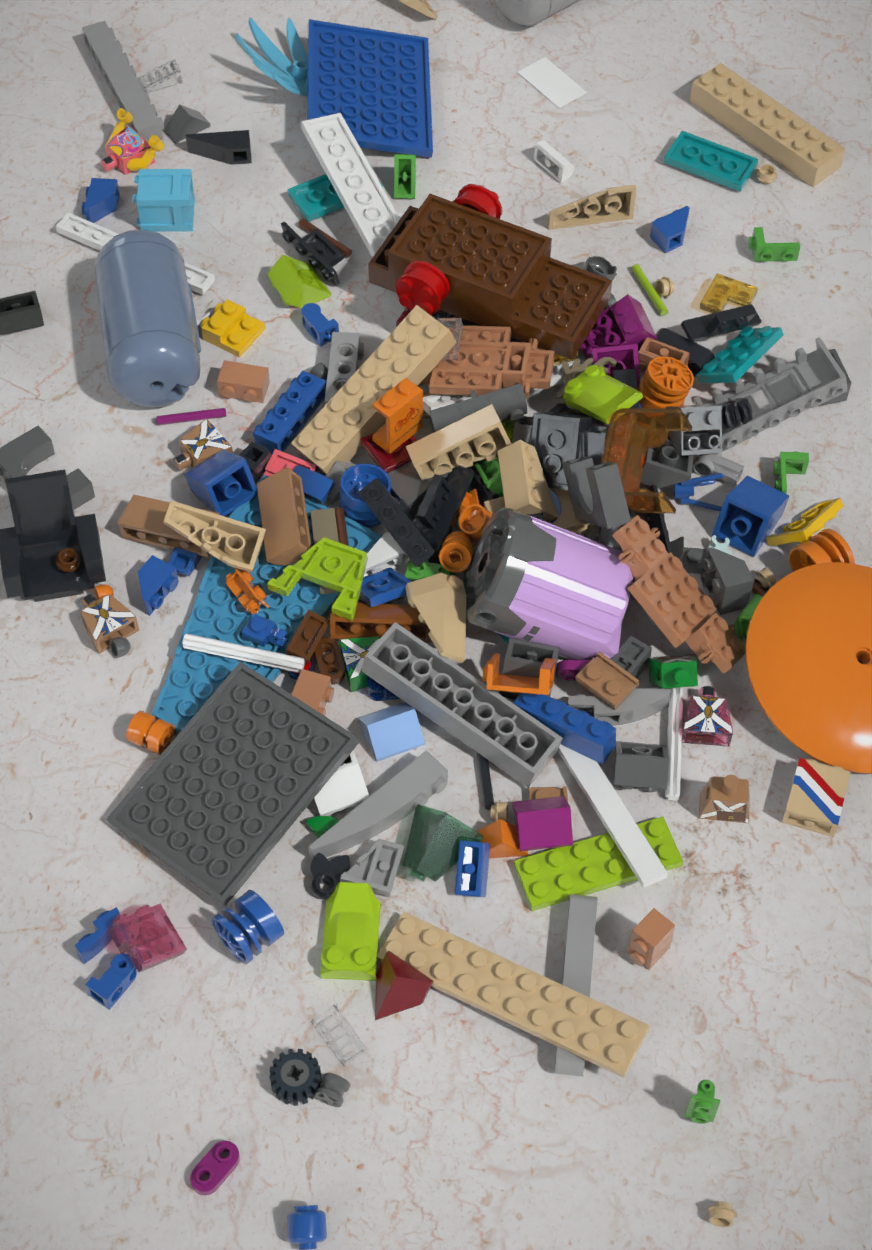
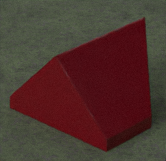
(399, 986)

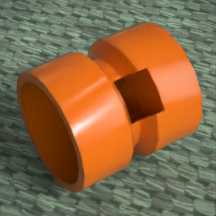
(473, 520)
(456, 552)
(149, 731)

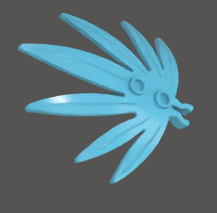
(288, 74)

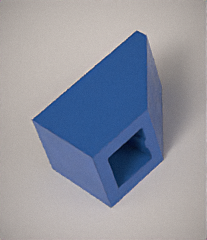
(101, 199)
(670, 230)
(156, 581)

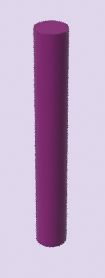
(191, 416)

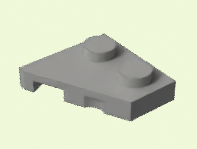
(377, 867)

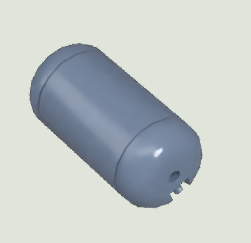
(147, 318)

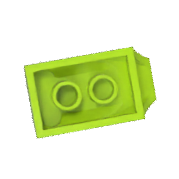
(599, 394)
(351, 933)

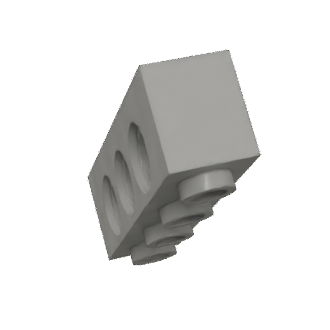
(343, 361)

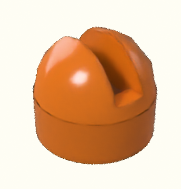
(103, 590)

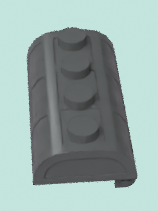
(507, 402)

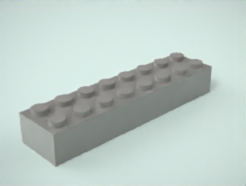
(461, 704)

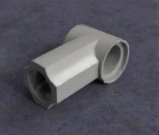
(715, 464)

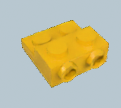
(231, 328)

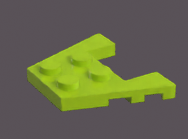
(330, 566)

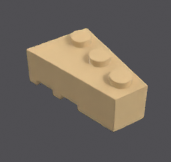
(524, 481)

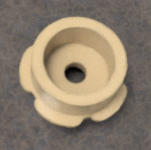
(767, 173)
(664, 287)
(765, 578)
(499, 811)
(722, 1214)

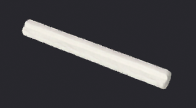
(243, 653)
(674, 743)

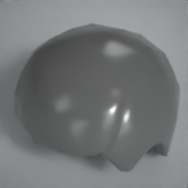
(600, 267)

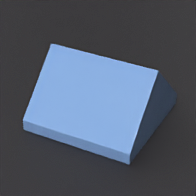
(392, 731)

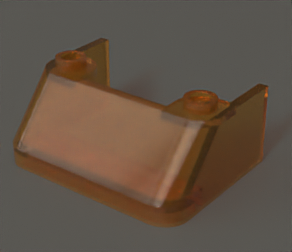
(627, 443)

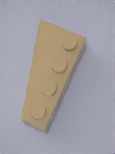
(459, 444)

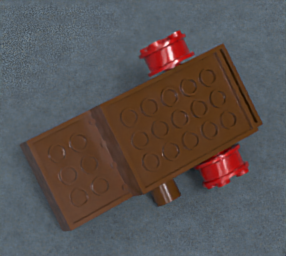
(488, 272)

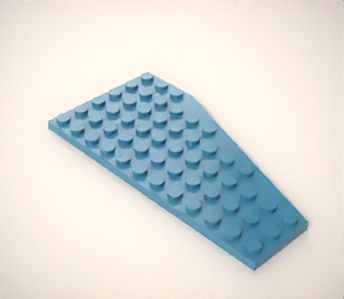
(222, 617)

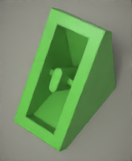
(404, 176)

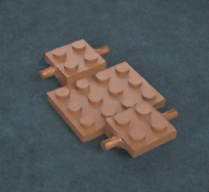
(487, 360)
(674, 597)

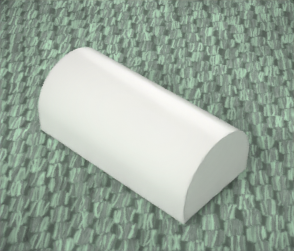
(553, 161)

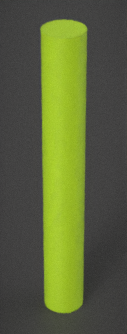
(649, 289)

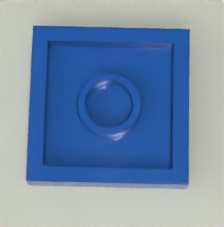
(383, 587)

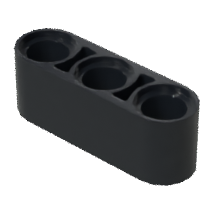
(698, 354)

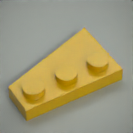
(810, 522)

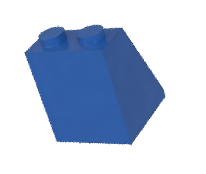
(222, 482)
(750, 515)

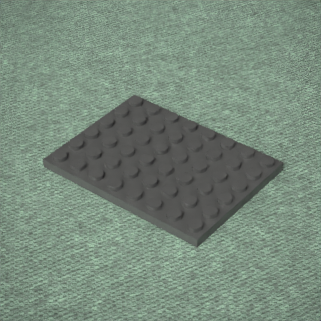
(233, 782)

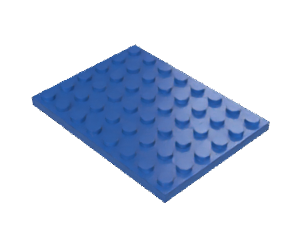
(375, 84)

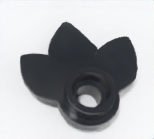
(328, 873)

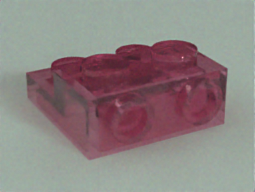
(147, 937)

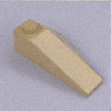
(601, 207)

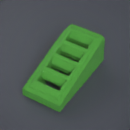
(490, 474)

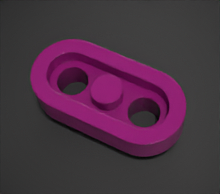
(570, 668)
(216, 1167)

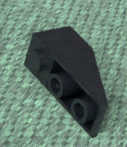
(225, 147)

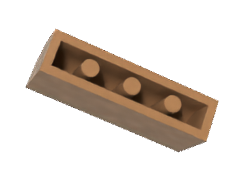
(284, 517)
(144, 523)

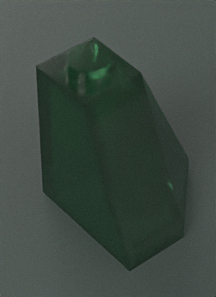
(435, 843)

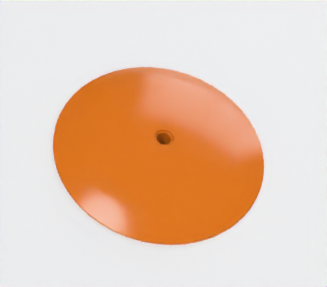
(806, 662)

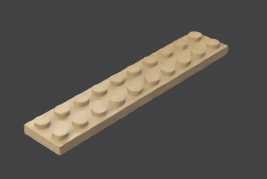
(518, 995)

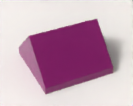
(625, 356)
(543, 823)

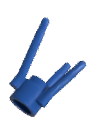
(686, 489)

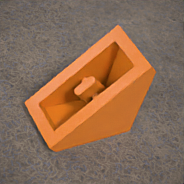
(502, 839)

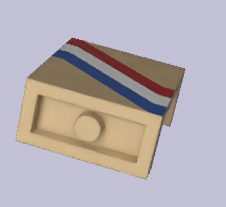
(816, 797)

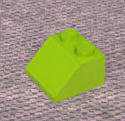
(297, 282)

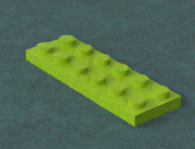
(589, 866)

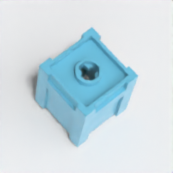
(165, 200)

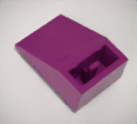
(619, 325)

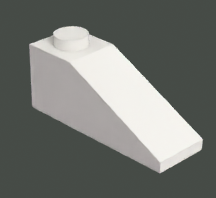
(385, 554)

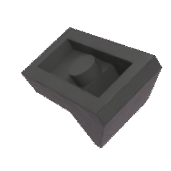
(691, 558)

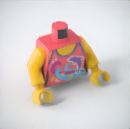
(128, 149)

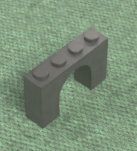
(33, 448)
(596, 493)

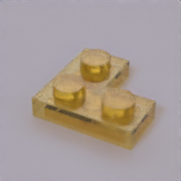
(724, 290)

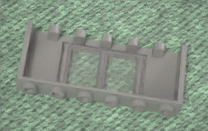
(783, 392)

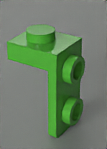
(771, 251)
(789, 463)

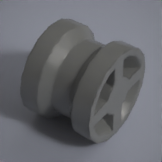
(332, 1089)

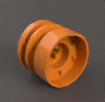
(665, 383)
(821, 548)

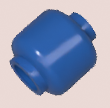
(306, 1226)

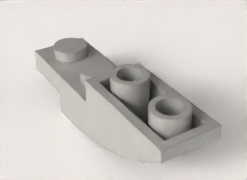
(637, 706)

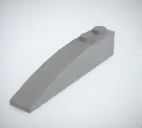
(385, 806)

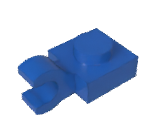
(263, 631)

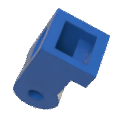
(317, 324)
(113, 982)

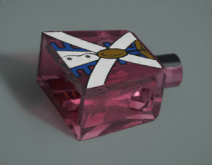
(707, 720)

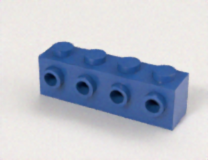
(290, 412)
(577, 728)

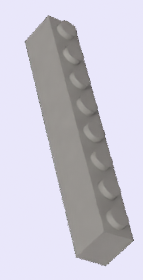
(122, 79)

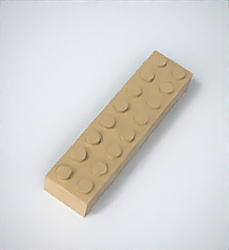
(767, 124)
(349, 416)

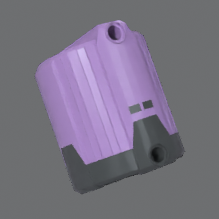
(547, 586)

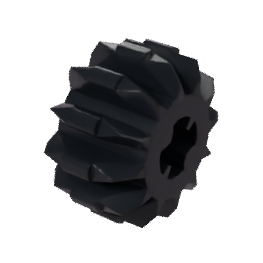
(736, 413)

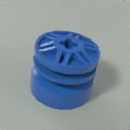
(351, 483)
(243, 930)

